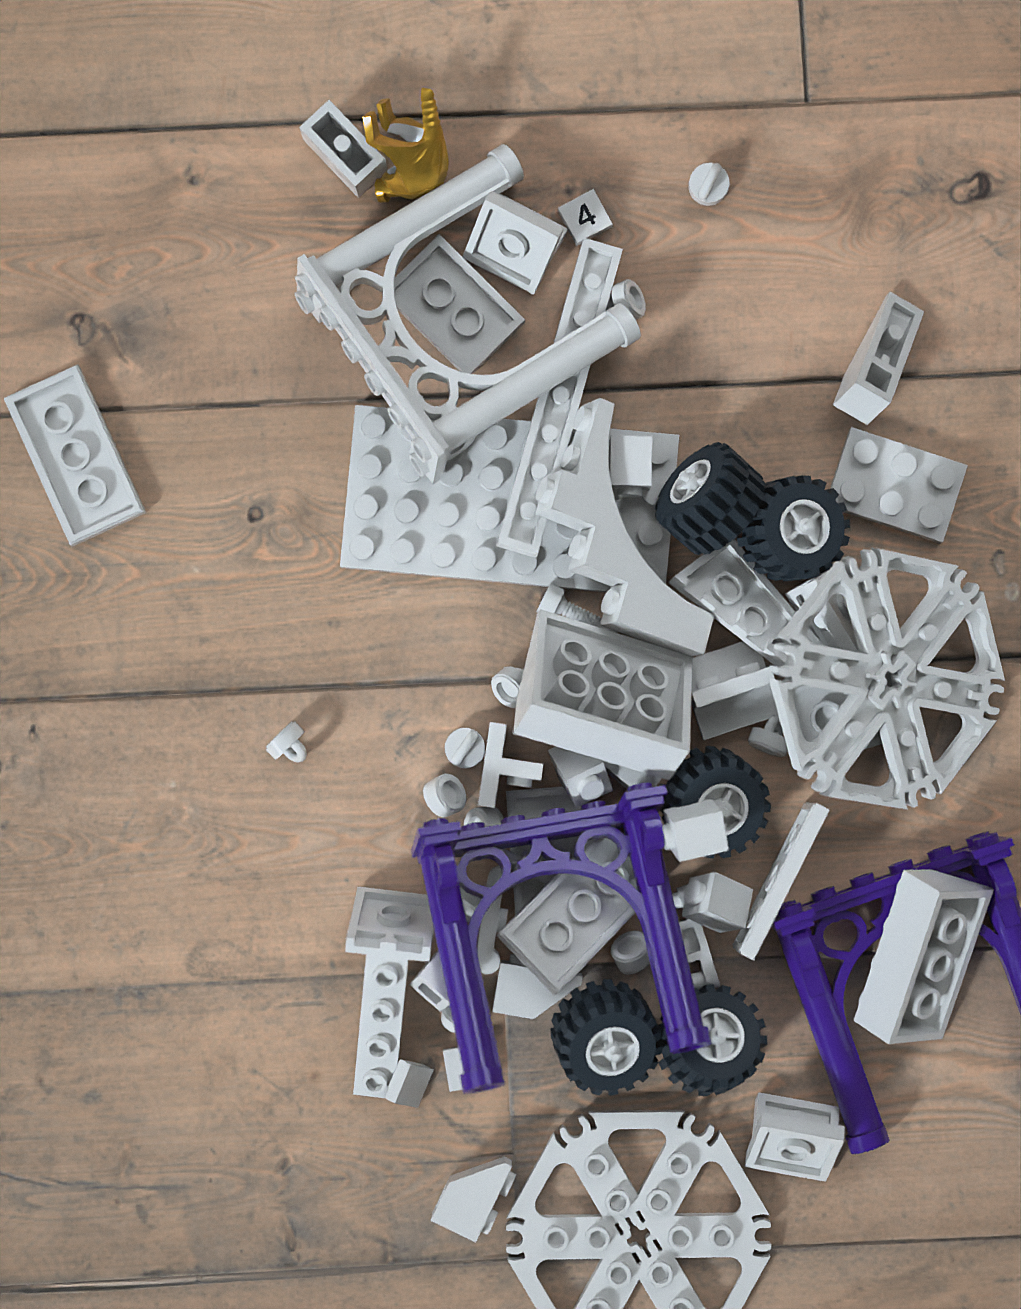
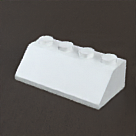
(922, 956)

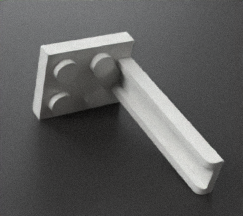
(390, 931)

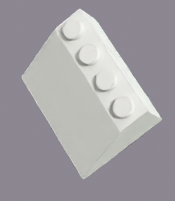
(605, 696)

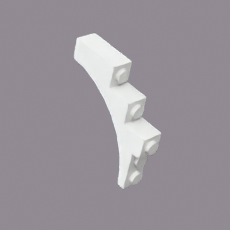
(603, 550)

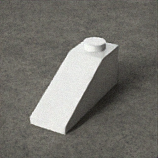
(879, 360)

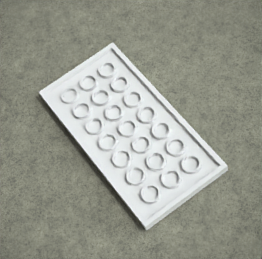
(452, 527)

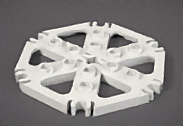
(861, 674)
(658, 1201)

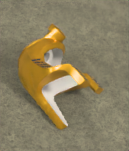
(418, 162)

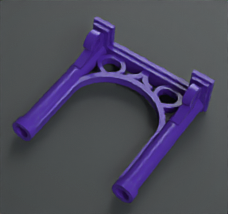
(643, 840)
(825, 1005)

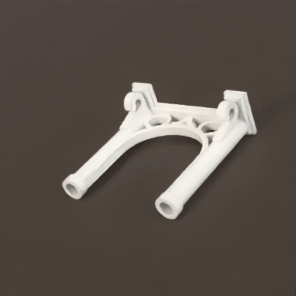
(325, 292)

